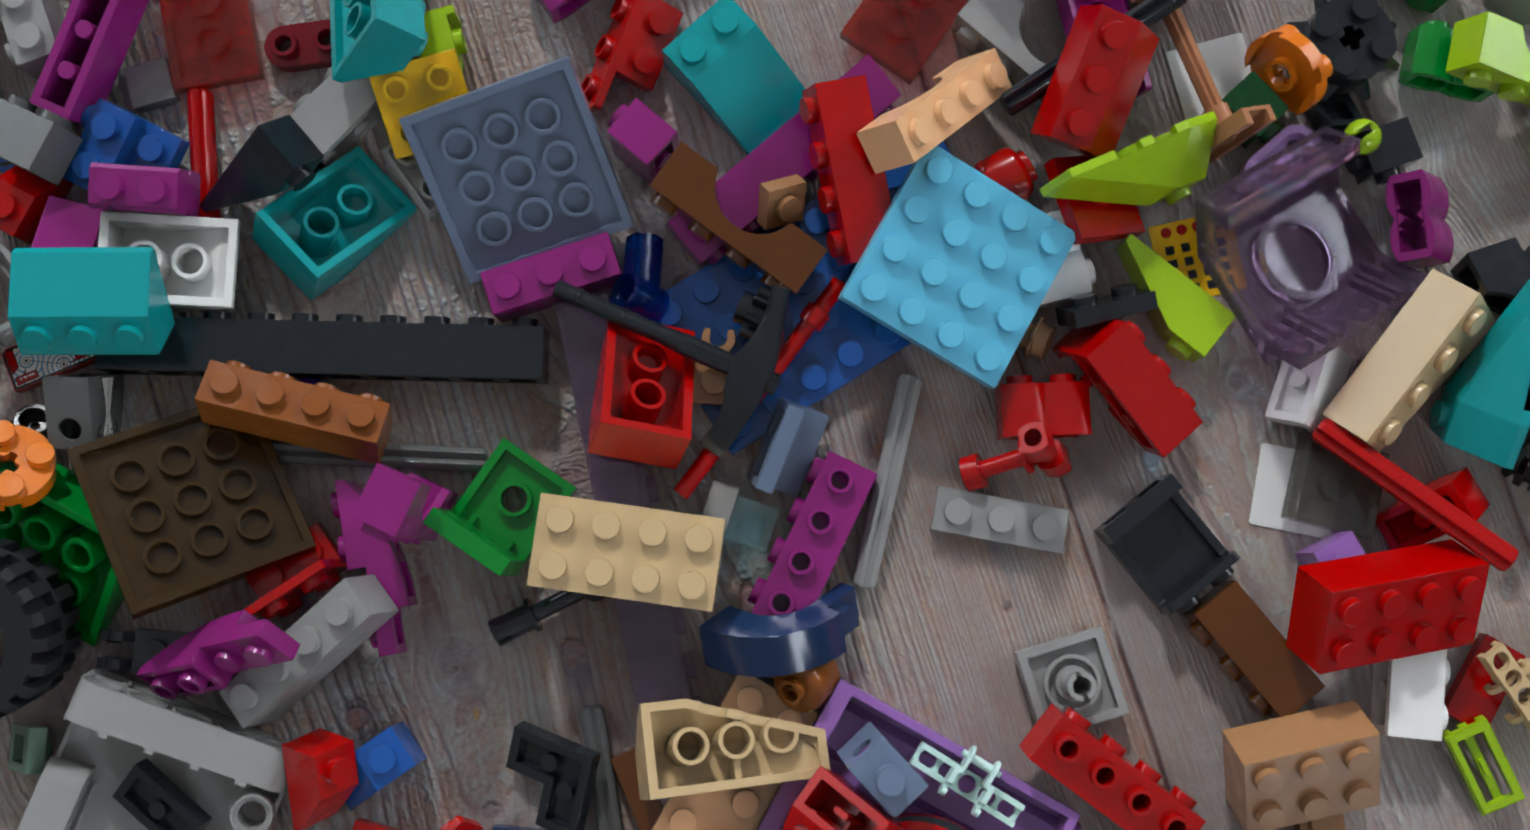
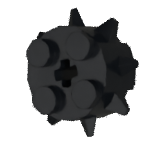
(1355, 39)

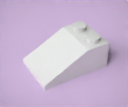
(192, 252)

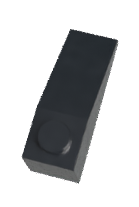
(269, 162)

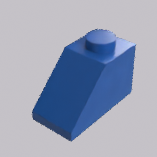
(384, 761)

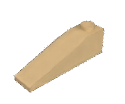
(710, 748)

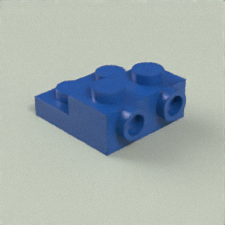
(124, 138)

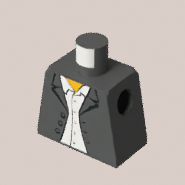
(82, 407)

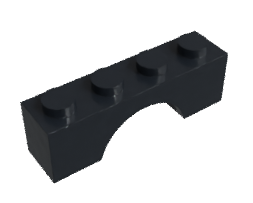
(1497, 274)

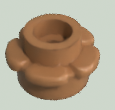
(1038, 339)

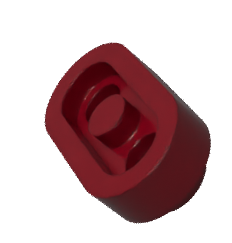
(306, 46)

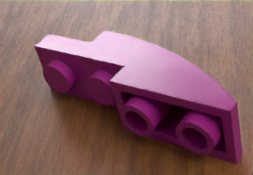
(378, 558)
(214, 652)

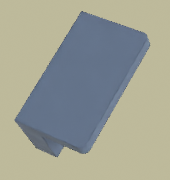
(787, 448)

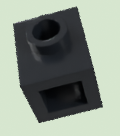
(1396, 152)

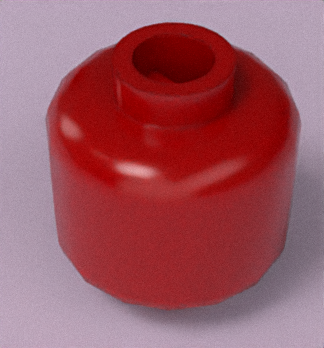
(1010, 170)

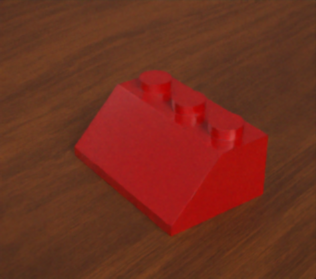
(1095, 81)

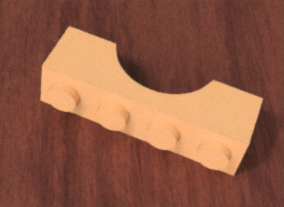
(926, 121)

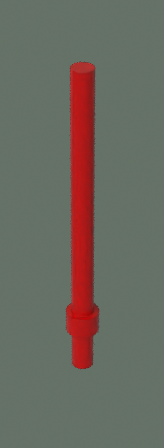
(813, 319)

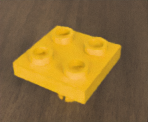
(418, 86)

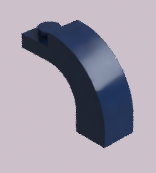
(782, 643)

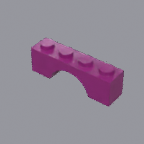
(398, 503)

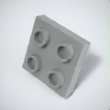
(1074, 674)

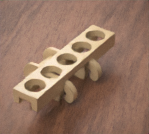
(1506, 676)

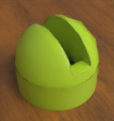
(1370, 141)

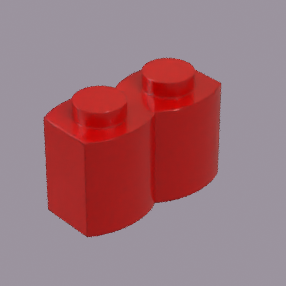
(1058, 404)

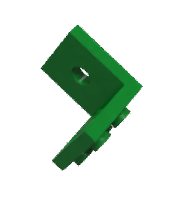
(480, 519)

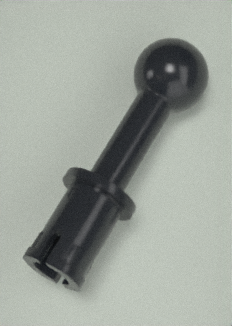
(529, 615)

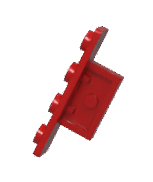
(631, 47)

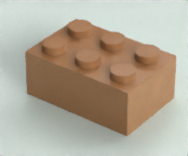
(1302, 767)

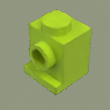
(444, 32)

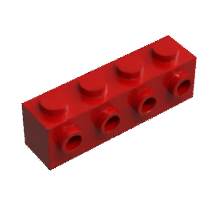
(849, 187)
(1104, 777)

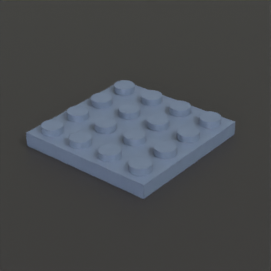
(517, 168)

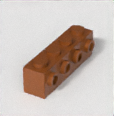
(294, 411)

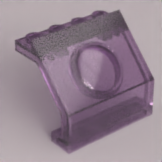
(1297, 253)

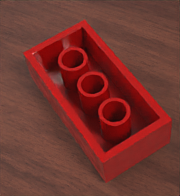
(1386, 605)

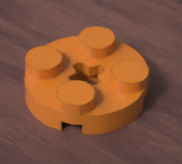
(1300, 57)
(34, 463)

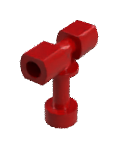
(1034, 448)

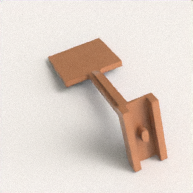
(1230, 128)

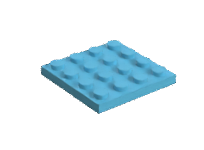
(958, 266)

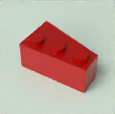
(1132, 383)

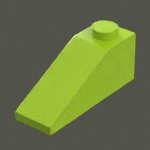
(1185, 314)

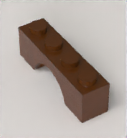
(688, 188)

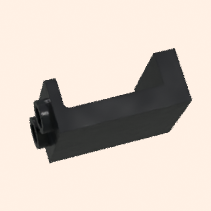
(1166, 547)

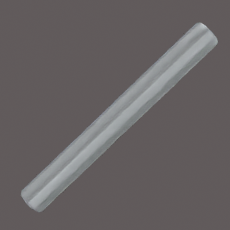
(886, 481)

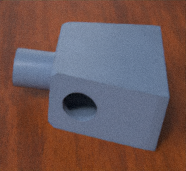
(882, 770)

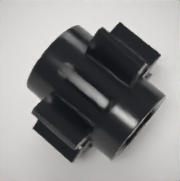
(750, 311)

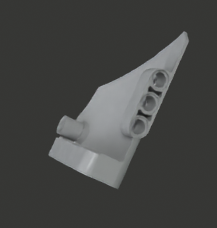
(197, 748)

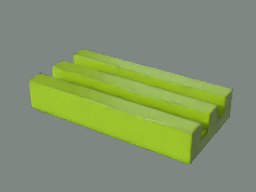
(1466, 732)

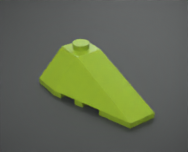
(1145, 170)

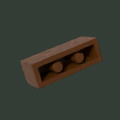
(1252, 651)

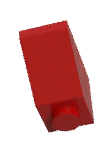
(24, 200)
(1407, 528)
(318, 775)

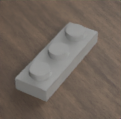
(999, 519)

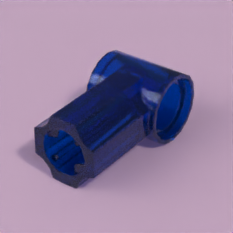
(641, 277)

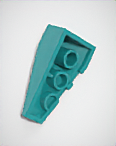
(1488, 394)

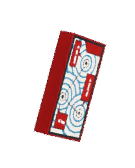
(28, 370)

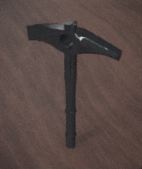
(748, 372)

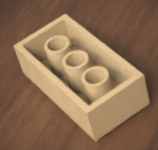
(626, 552)

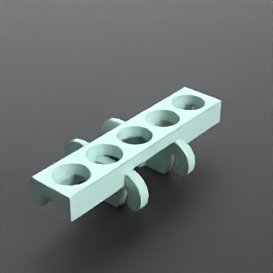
(958, 770)

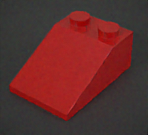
(641, 400)

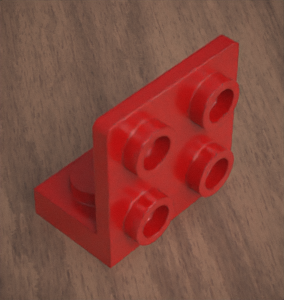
(285, 585)

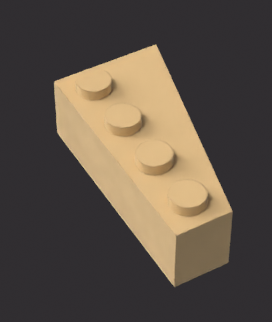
(1411, 359)

